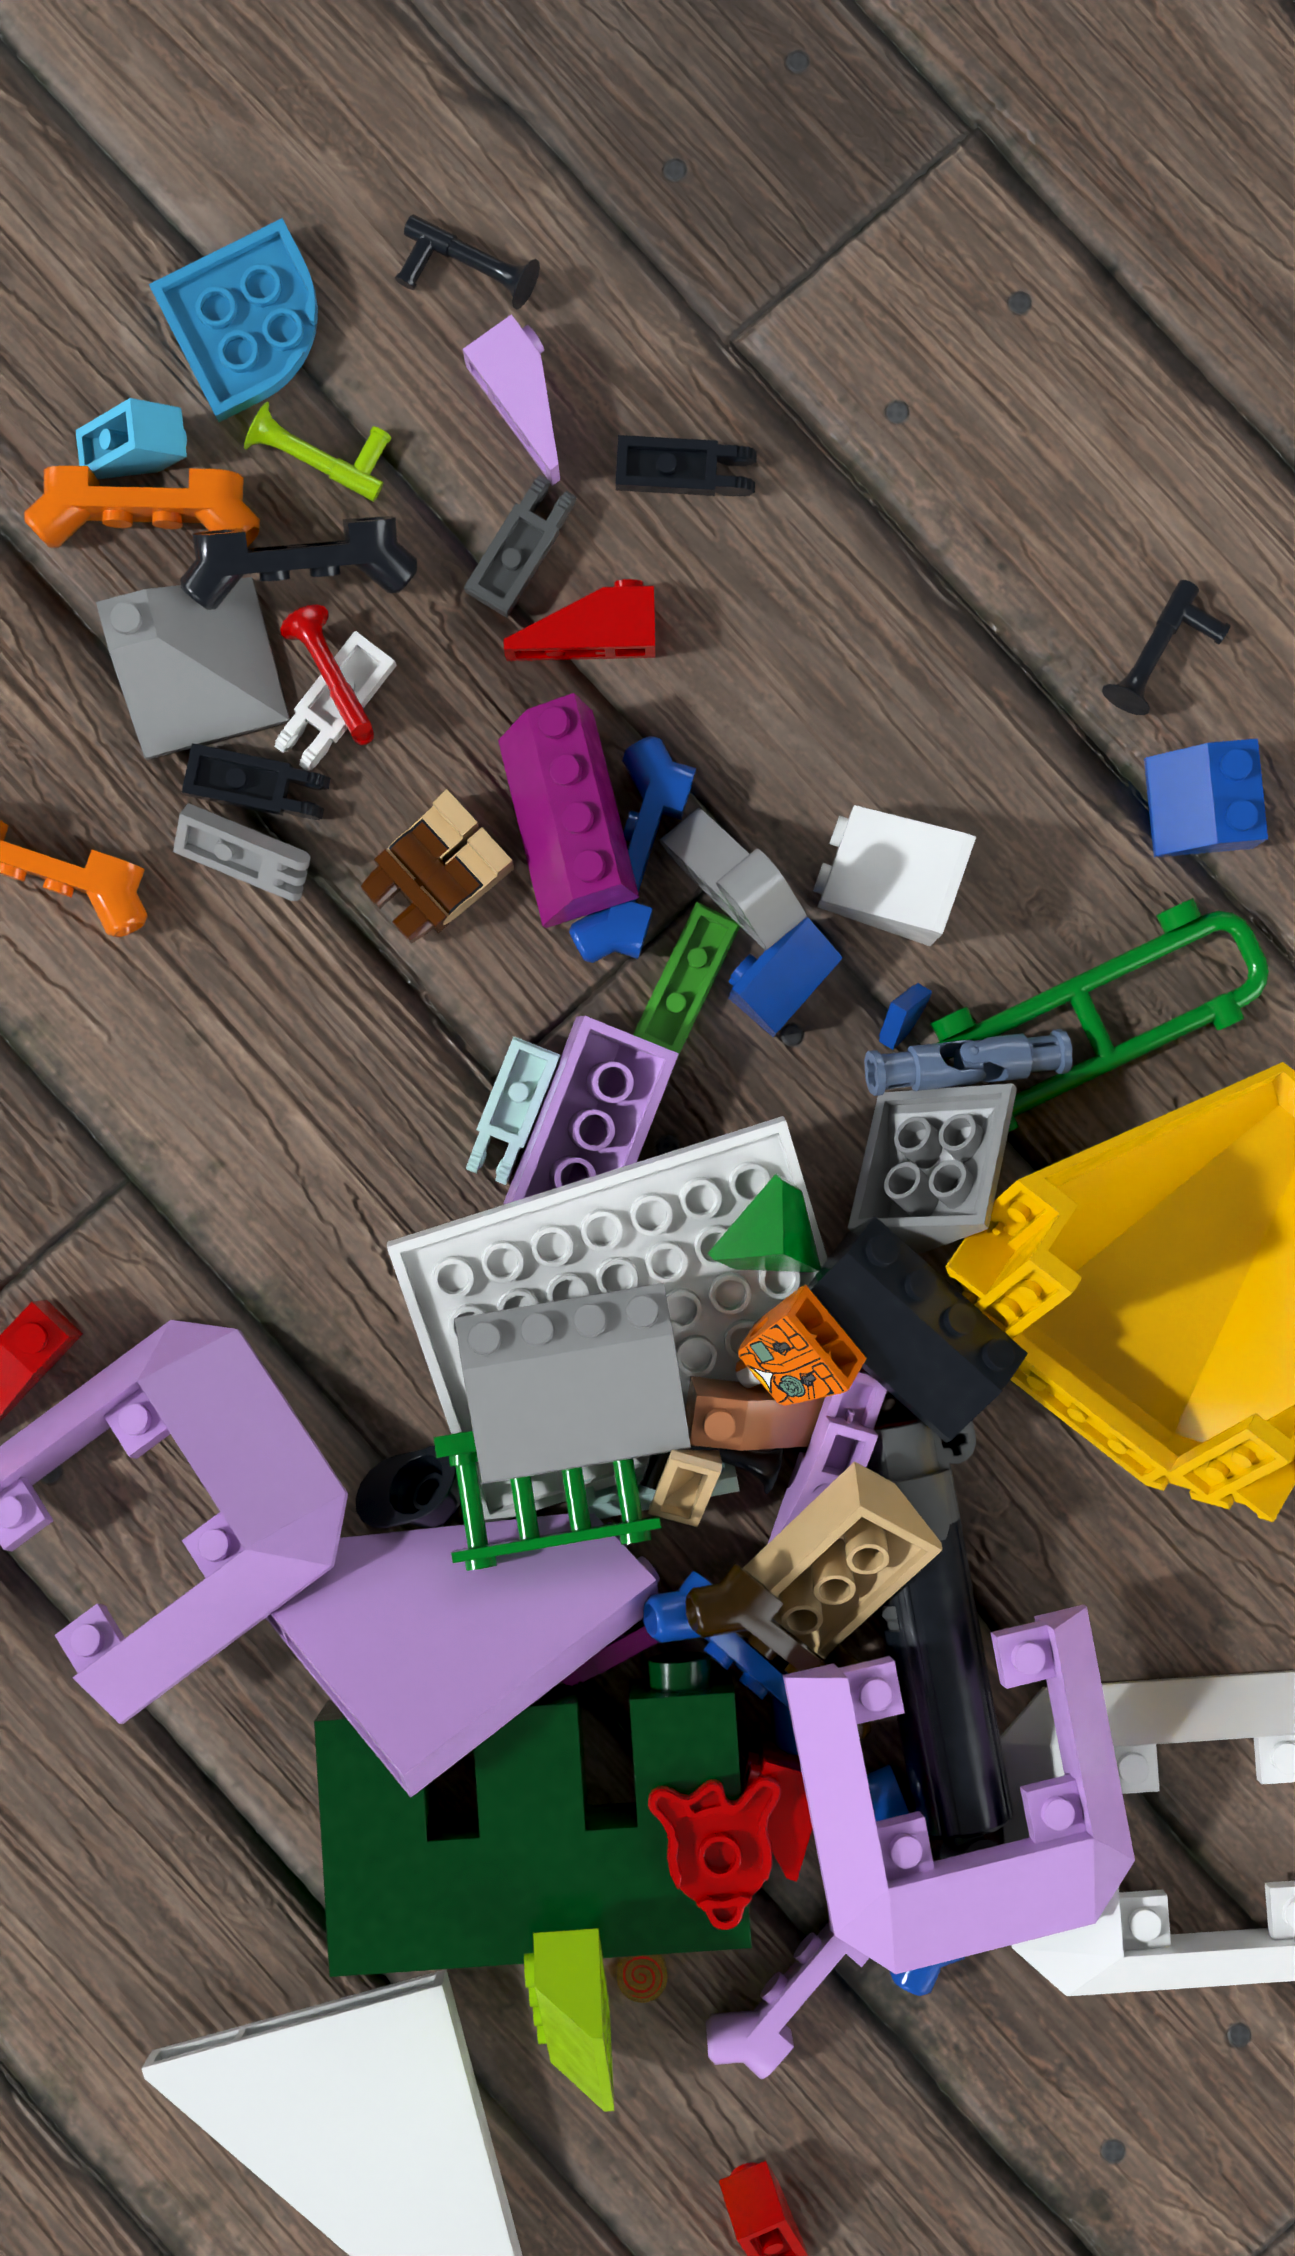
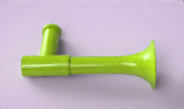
(355, 477)

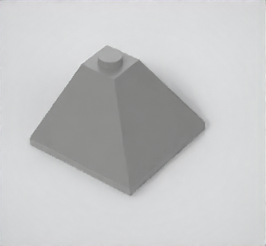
(192, 668)
(934, 1162)

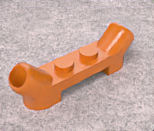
(75, 496)
(105, 879)

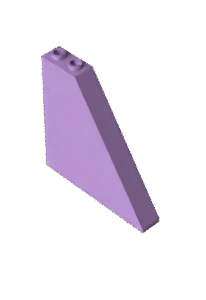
(449, 1655)

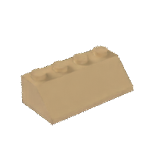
(843, 1557)

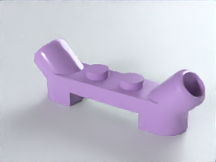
(761, 2035)

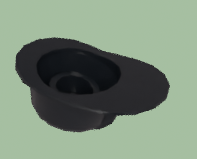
(409, 1490)

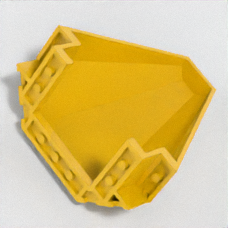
(1161, 1293)

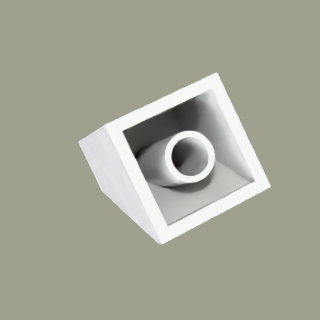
(894, 873)

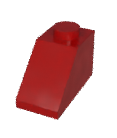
(761, 2212)

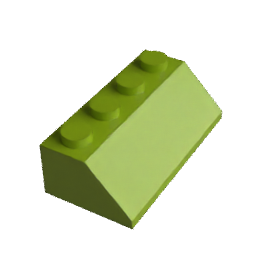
(573, 2009)

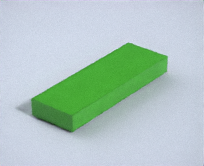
(687, 978)

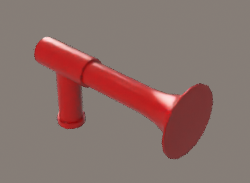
(306, 625)

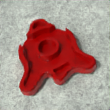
(718, 1844)

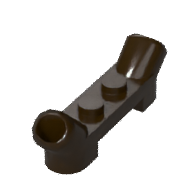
(747, 1604)

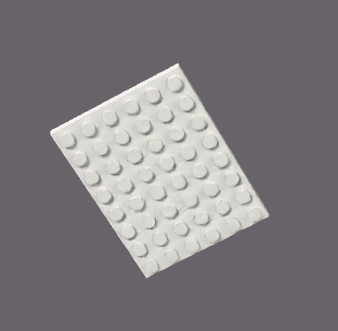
(602, 1237)

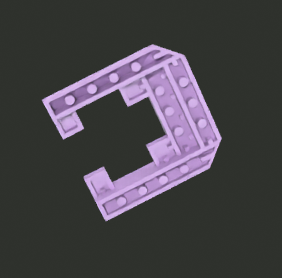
(254, 1459)
(881, 1874)

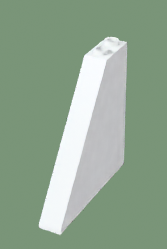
(356, 2119)

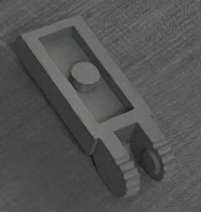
(518, 549)

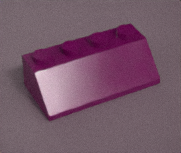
(566, 811)

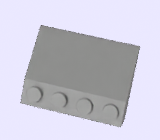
(572, 1383)

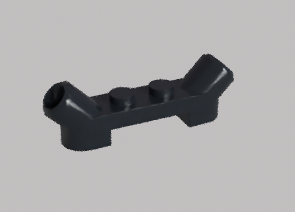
(368, 544)

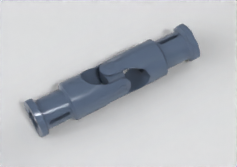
(974, 1061)

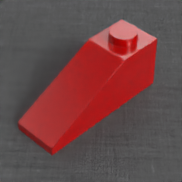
(602, 625)
(31, 1349)

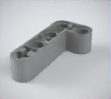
(739, 882)

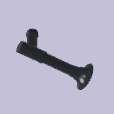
(429, 238)
(1129, 693)
(762, 1464)

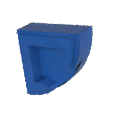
(903, 1015)

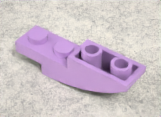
(839, 1438)

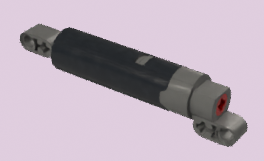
(939, 1652)

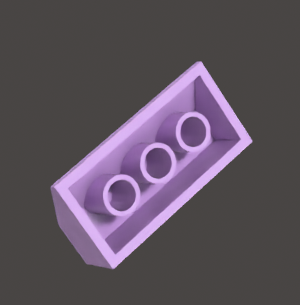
(593, 1108)

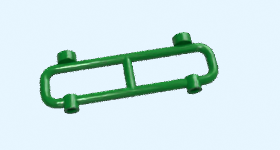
(1181, 927)

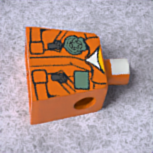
(798, 1352)

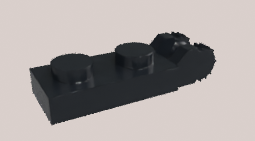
(681, 466)
(249, 782)

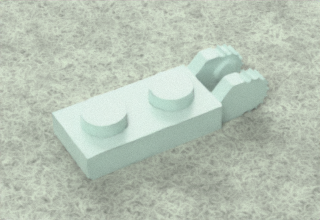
(514, 1104)

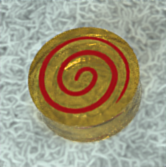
(642, 1977)

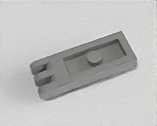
(241, 852)

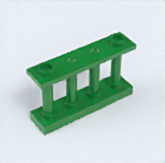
(480, 1554)

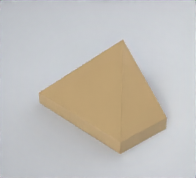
(686, 1485)

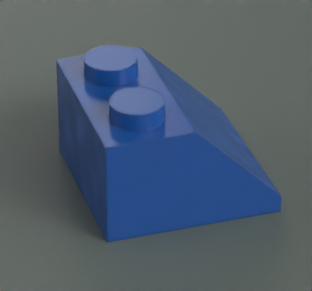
(1206, 798)

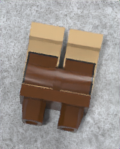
(428, 874)

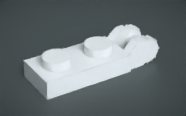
(365, 670)

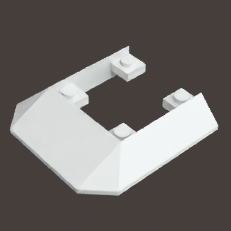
(1132, 1938)

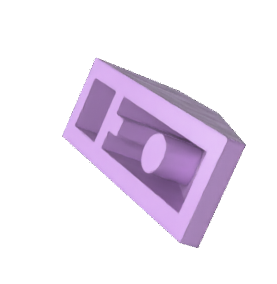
(511, 374)

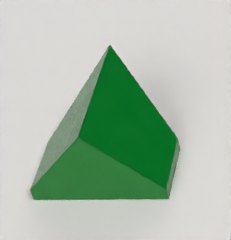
(771, 1233)

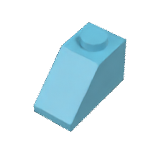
(132, 439)

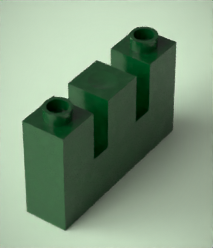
(535, 1857)

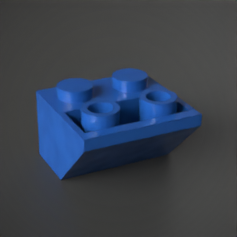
(783, 976)

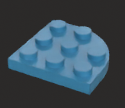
(243, 317)

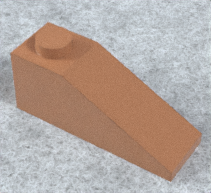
(743, 1418)

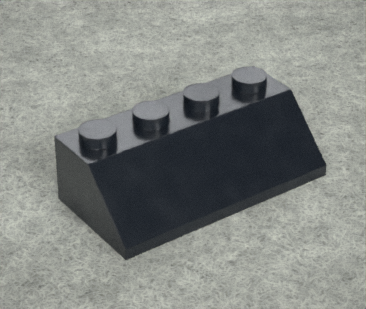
(915, 1329)

